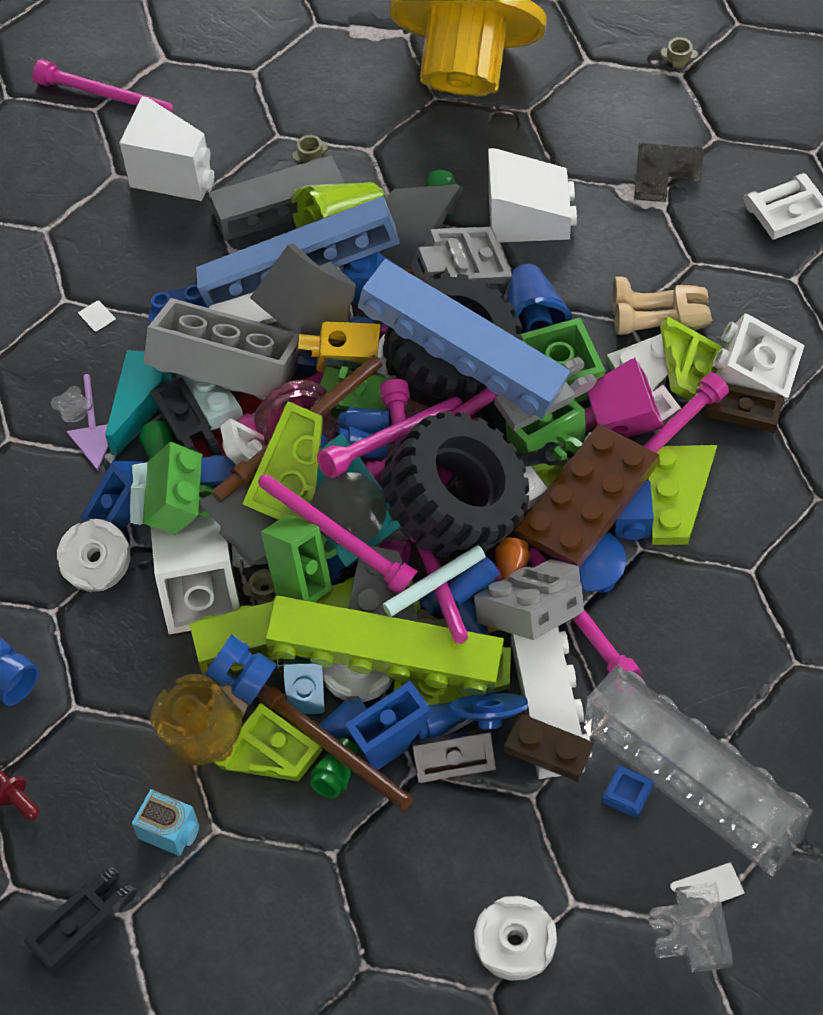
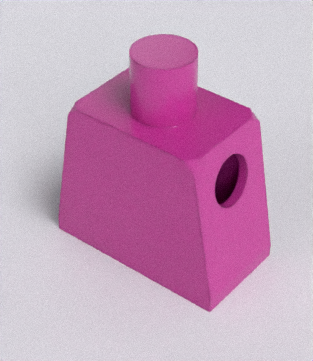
(623, 402)

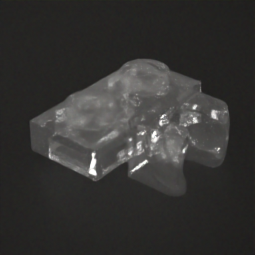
(694, 928)

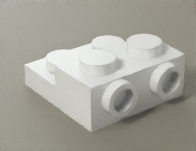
(758, 357)

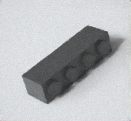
(268, 198)

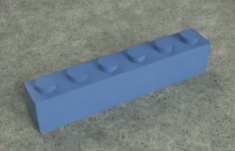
(332, 239)
(463, 339)

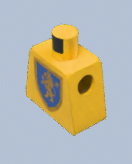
(341, 344)

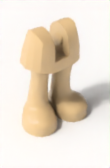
(686, 303)

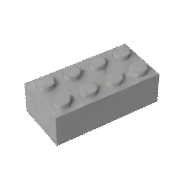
(221, 348)

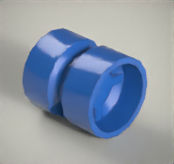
(17, 675)
(252, 677)

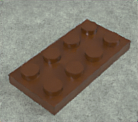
(588, 496)

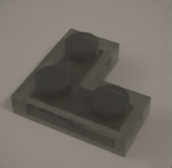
(661, 162)

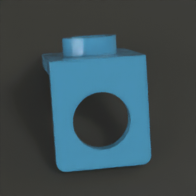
(304, 685)

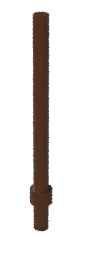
(245, 471)
(277, 702)

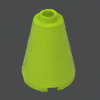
(322, 201)

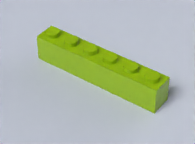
(251, 626)
(383, 645)

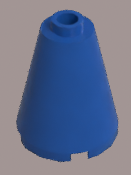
(535, 299)

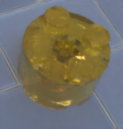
(197, 720)

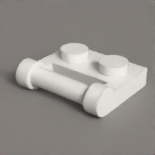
(789, 213)

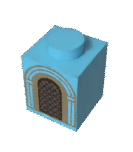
(166, 823)

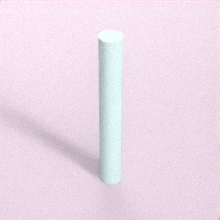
(433, 580)

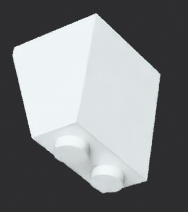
(165, 153)
(528, 199)
(193, 573)

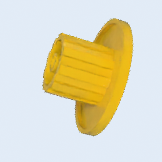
(468, 39)

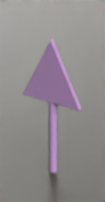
(91, 439)

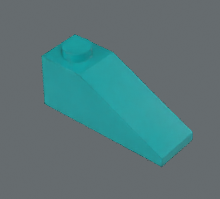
(133, 400)

